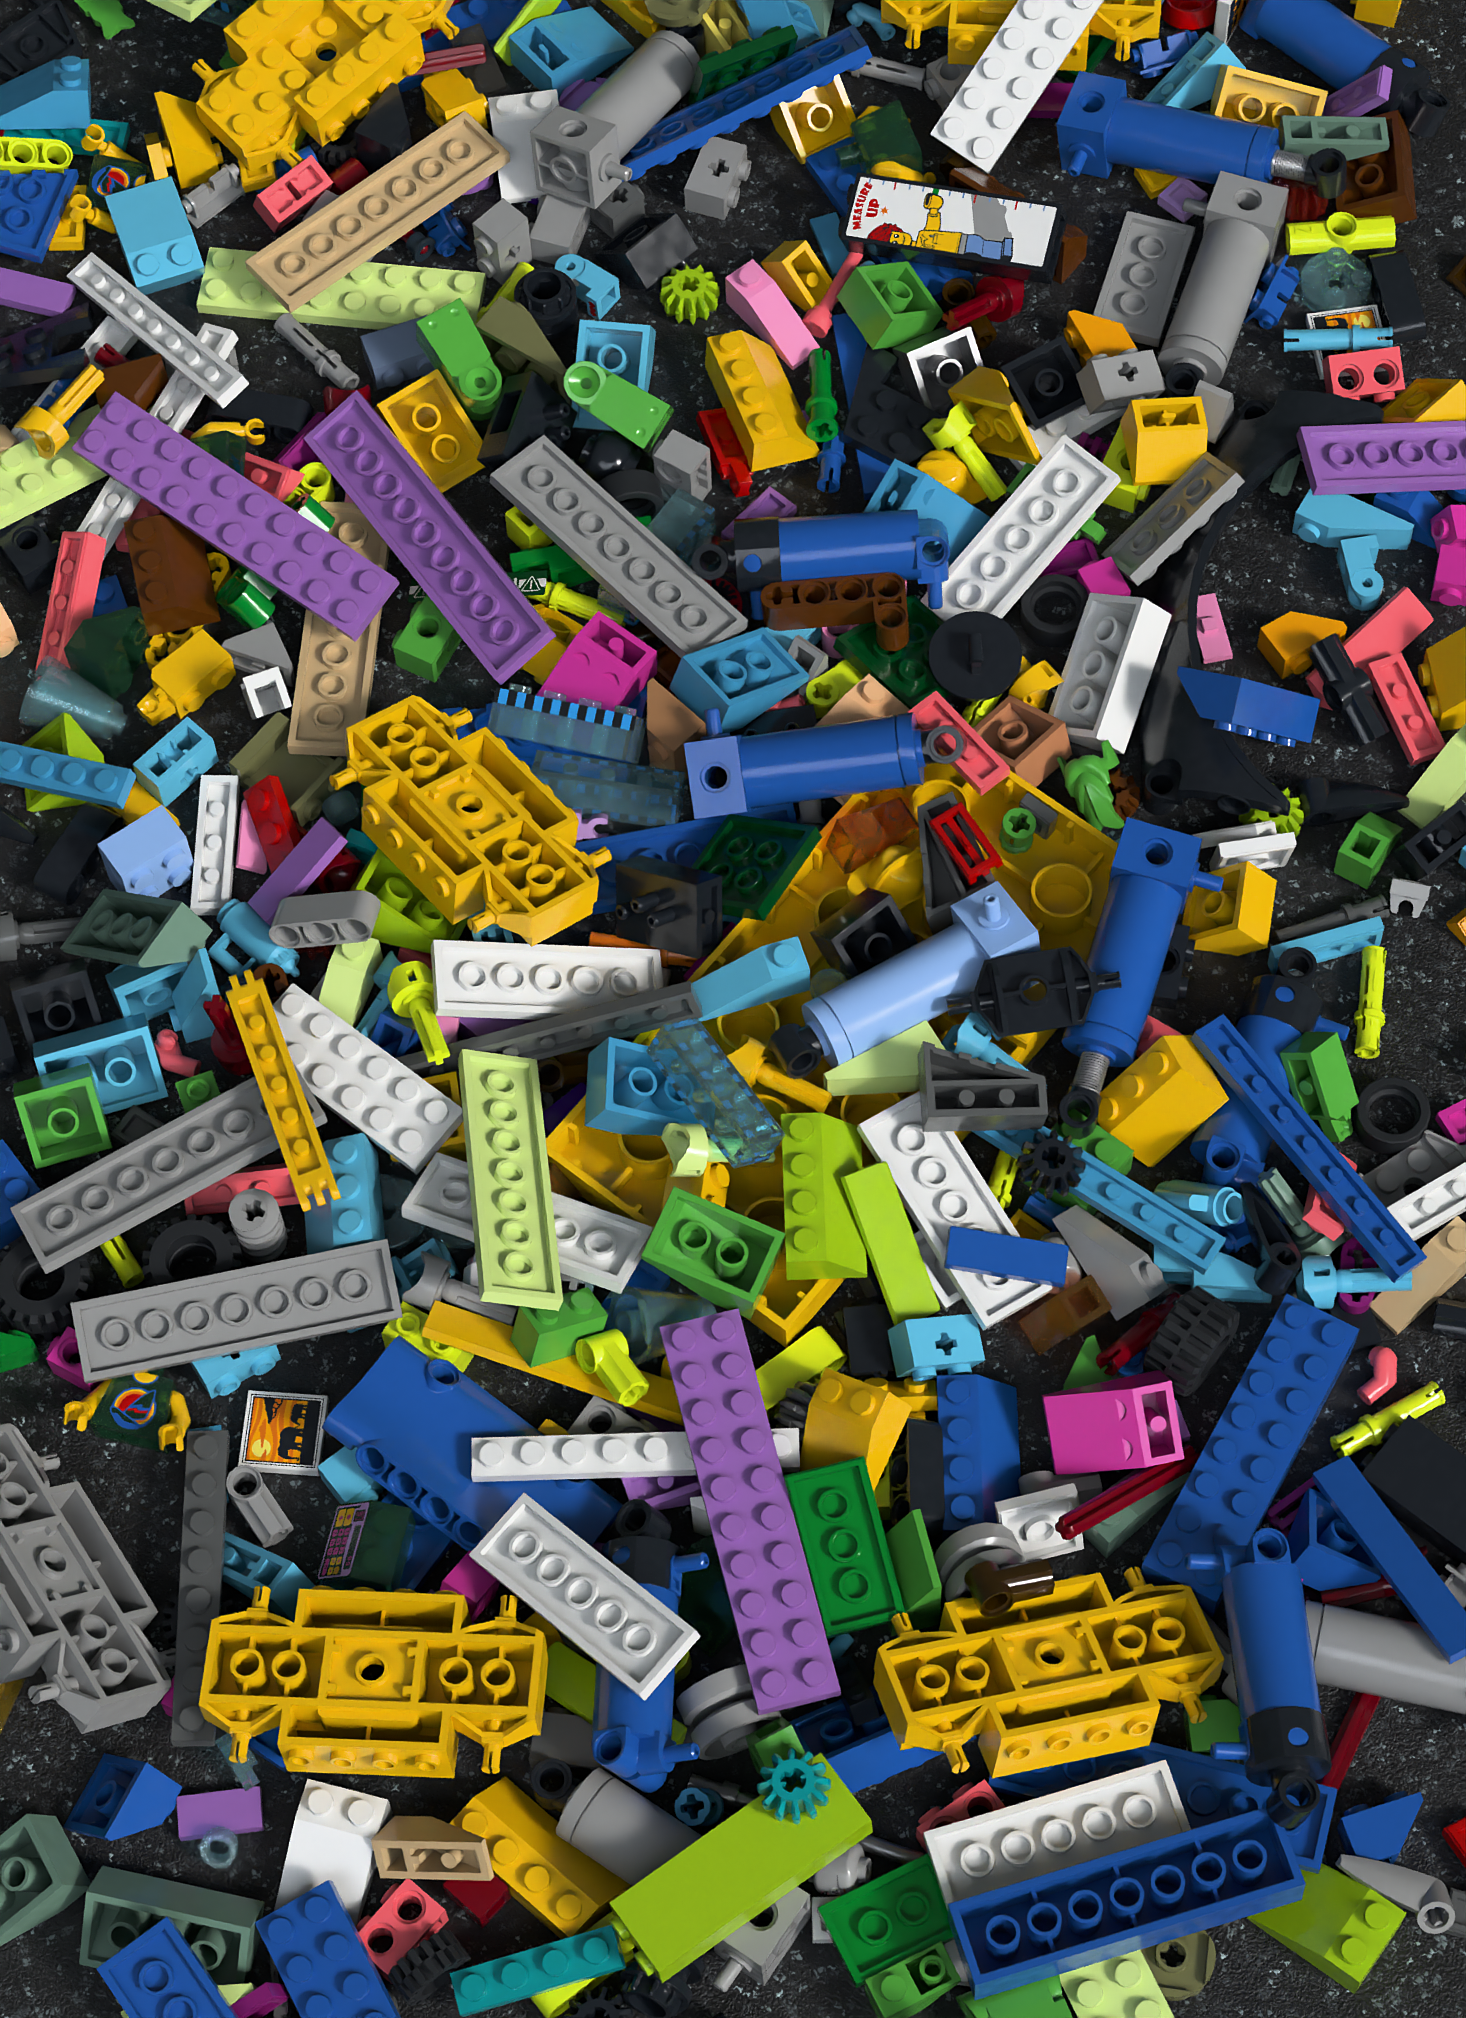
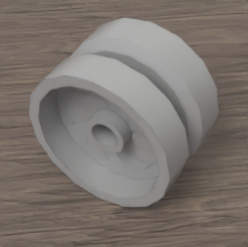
(972, 1546)
(722, 1712)

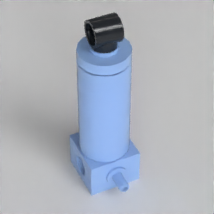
(906, 986)

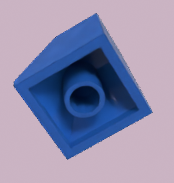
(1326, 1548)
(122, 1799)

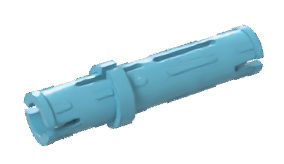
(1338, 339)

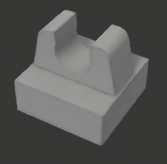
(1411, 891)

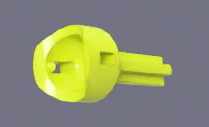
(955, 432)
(417, 1002)

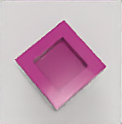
(1453, 1122)

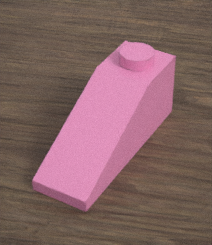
(769, 313)

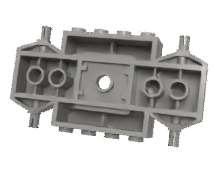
(70, 1598)

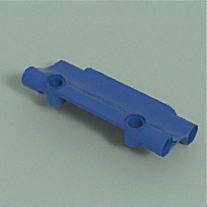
(415, 1439)

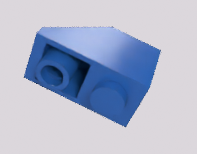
(1379, 1830)

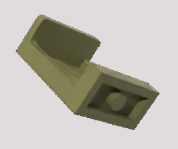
(301, 776)

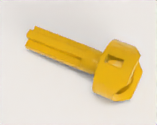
(47, 426)
(1034, 683)
(752, 1065)

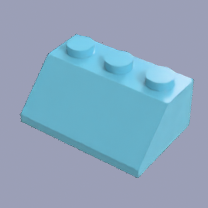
(119, 1057)
(359, 1211)

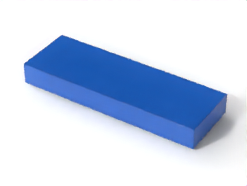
(1006, 1256)

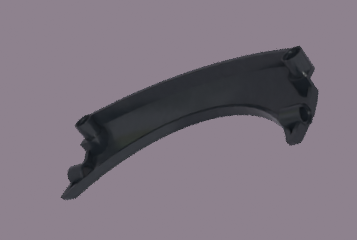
(1176, 744)

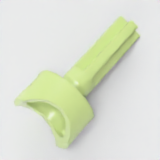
(692, 1149)

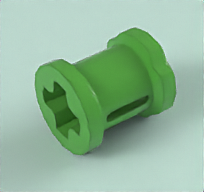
(1010, 824)

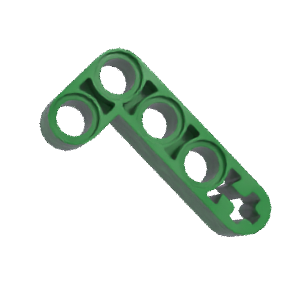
(248, 595)

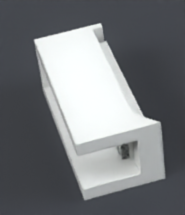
(265, 692)

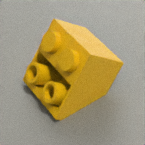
(1163, 438)

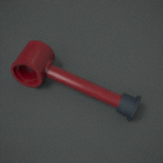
(351, 174)

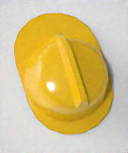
(952, 473)
(895, 872)

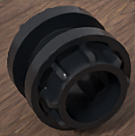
(550, 300)
(656, 1998)

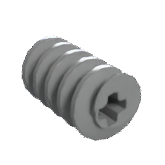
(258, 1225)

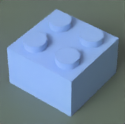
(148, 855)

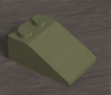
(520, 345)

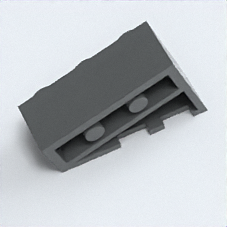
(941, 876)
(977, 1095)

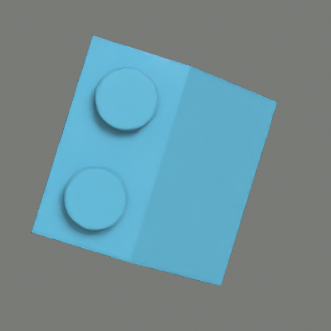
(145, 989)

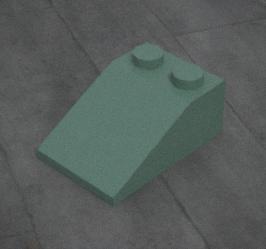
(36, 1874)

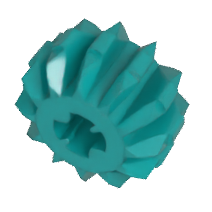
(788, 1773)

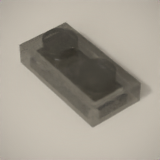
(486, 76)

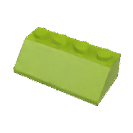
(819, 1221)

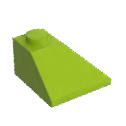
(65, 738)

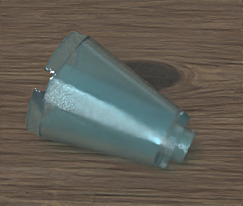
(65, 691)
(643, 1311)

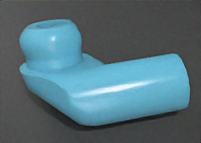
(862, 11)

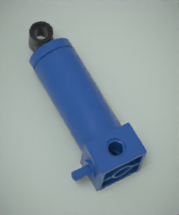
(810, 762)

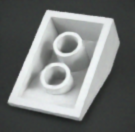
(511, 125)
(333, 1844)

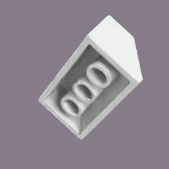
(1109, 669)

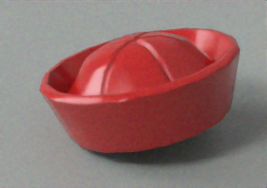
(1189, 13)

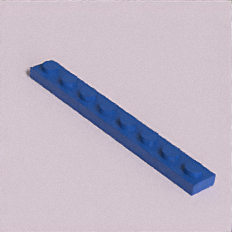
(1308, 1148)

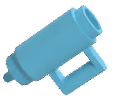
(251, 934)
(1203, 1201)

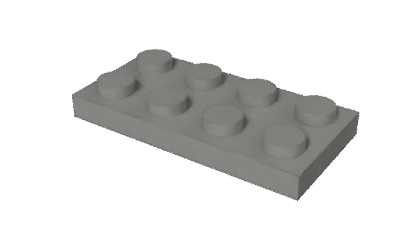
(1144, 275)
(1173, 518)

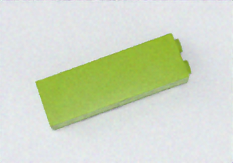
(733, 1877)

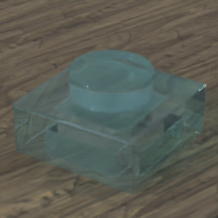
(242, 1771)

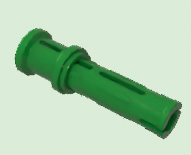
(821, 405)

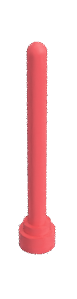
(819, 318)

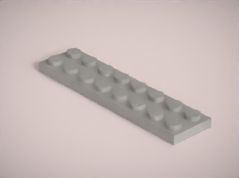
(616, 549)
(151, 1174)
(236, 1311)

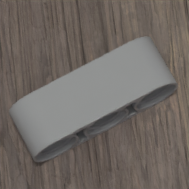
(324, 919)

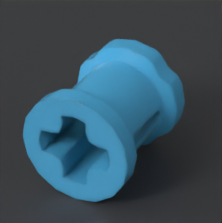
(705, 1817)

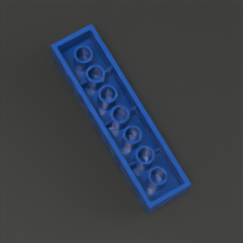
(1252, 1445)
(1124, 1902)

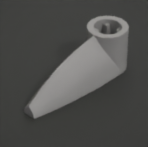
(1404, 1888)

